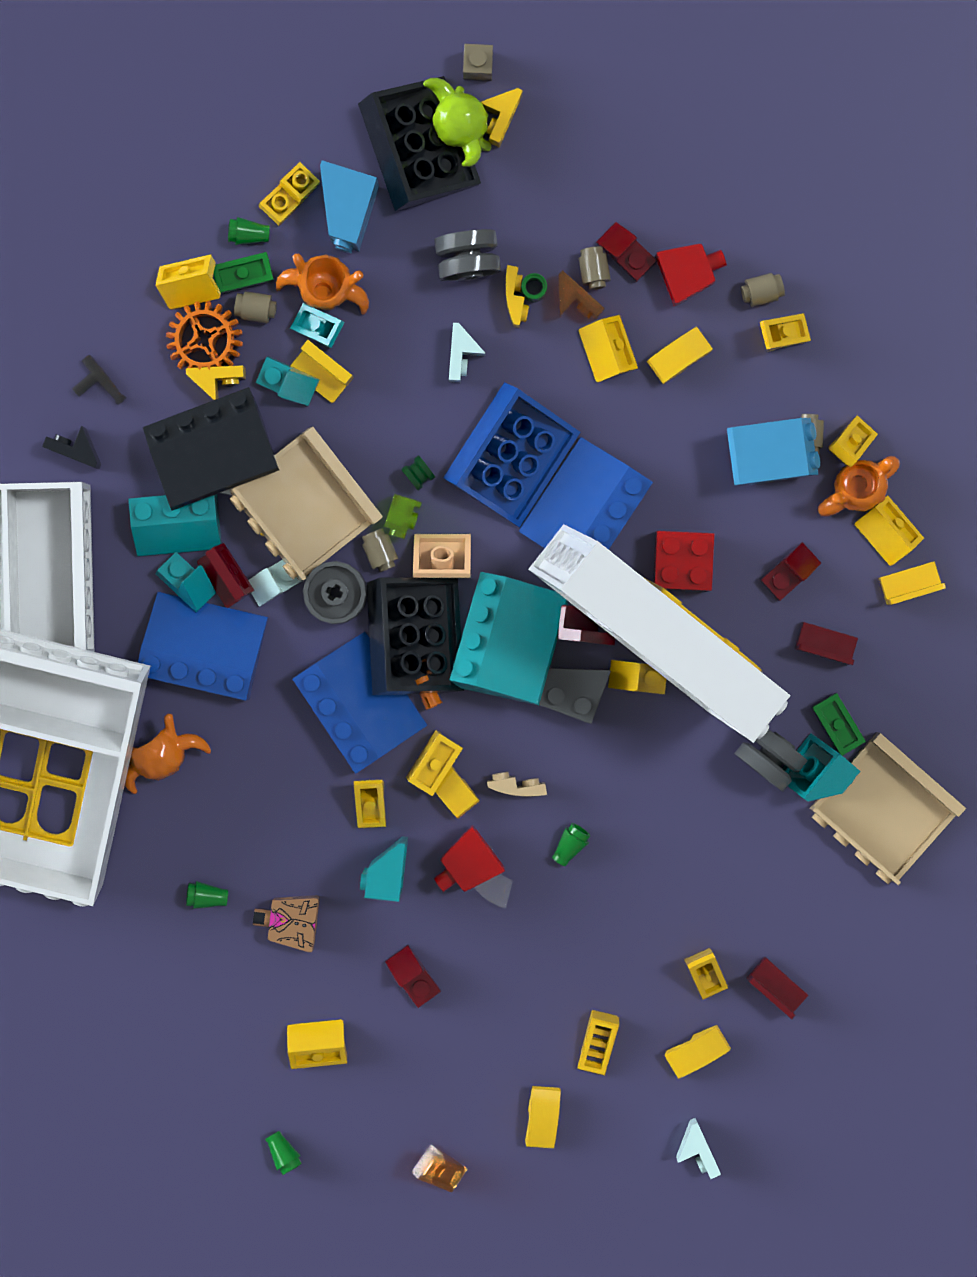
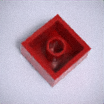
(683, 560)

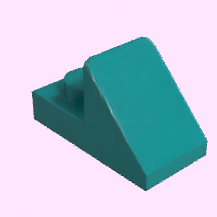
(317, 325)
(287, 381)
(188, 583)

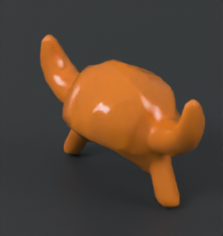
(324, 282)
(860, 486)
(162, 755)

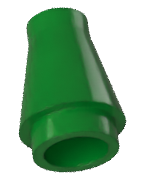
(246, 232)
(571, 843)
(204, 895)
(283, 1153)

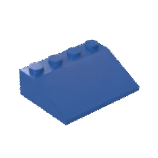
(512, 454)
(589, 495)
(203, 649)
(343, 700)

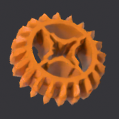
(216, 334)

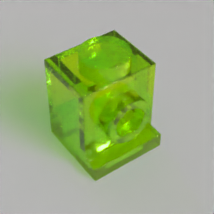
(402, 516)

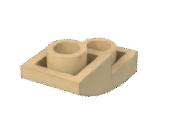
(503, 783)

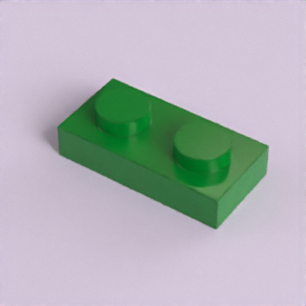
(243, 273)
(838, 724)

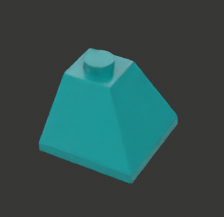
(823, 774)

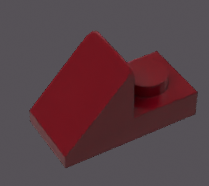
(626, 251)
(791, 571)
(412, 976)

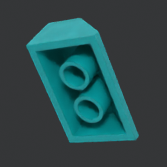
(165, 531)
(386, 873)

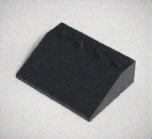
(408, 150)
(210, 448)
(413, 634)

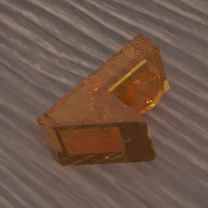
(570, 292)
(439, 1169)

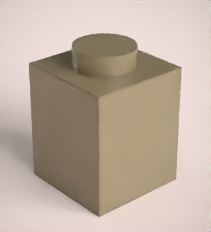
(478, 62)

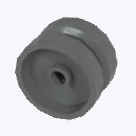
(467, 255)
(318, 592)
(770, 757)

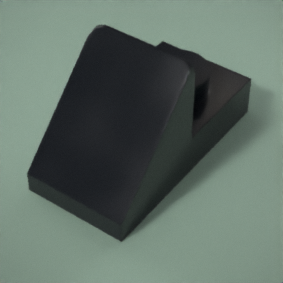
(81, 451)

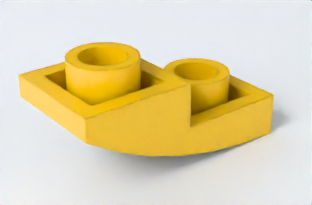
(289, 194)
(517, 309)
(679, 355)
(456, 793)
(698, 1052)
(543, 1117)

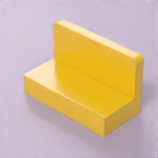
(188, 282)
(608, 348)
(319, 365)
(889, 531)
(911, 583)
(433, 763)
(316, 1044)

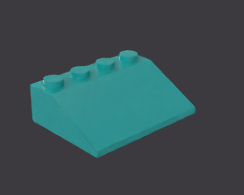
(508, 639)

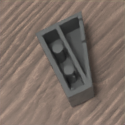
(574, 691)

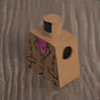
(291, 921)

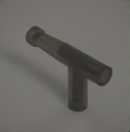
(97, 375)

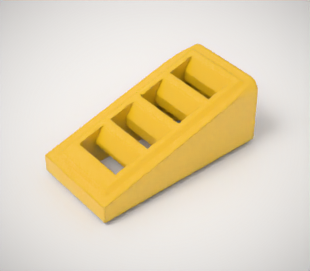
(604, 1020)

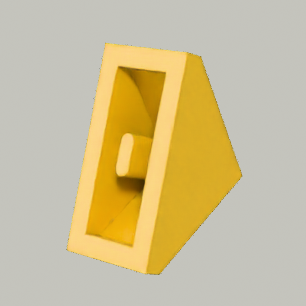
(706, 973)

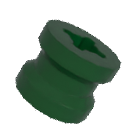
(418, 473)

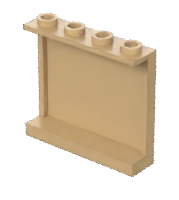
(305, 506)
(888, 810)

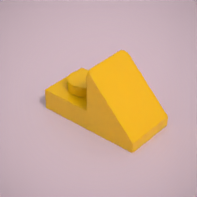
(504, 107)
(785, 331)
(209, 379)
(853, 441)
(635, 677)
(370, 803)

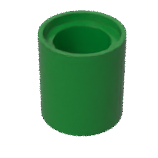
(534, 277)

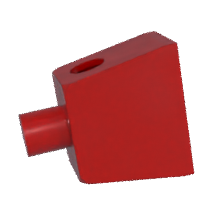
(688, 270)
(468, 862)

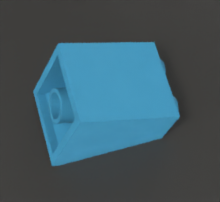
(348, 204)
(773, 451)

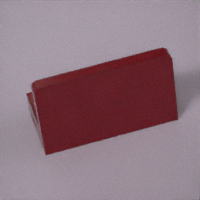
(225, 575)
(578, 627)
(826, 643)
(777, 987)

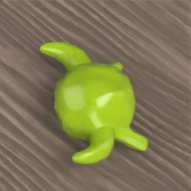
(459, 120)

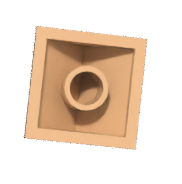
(442, 556)

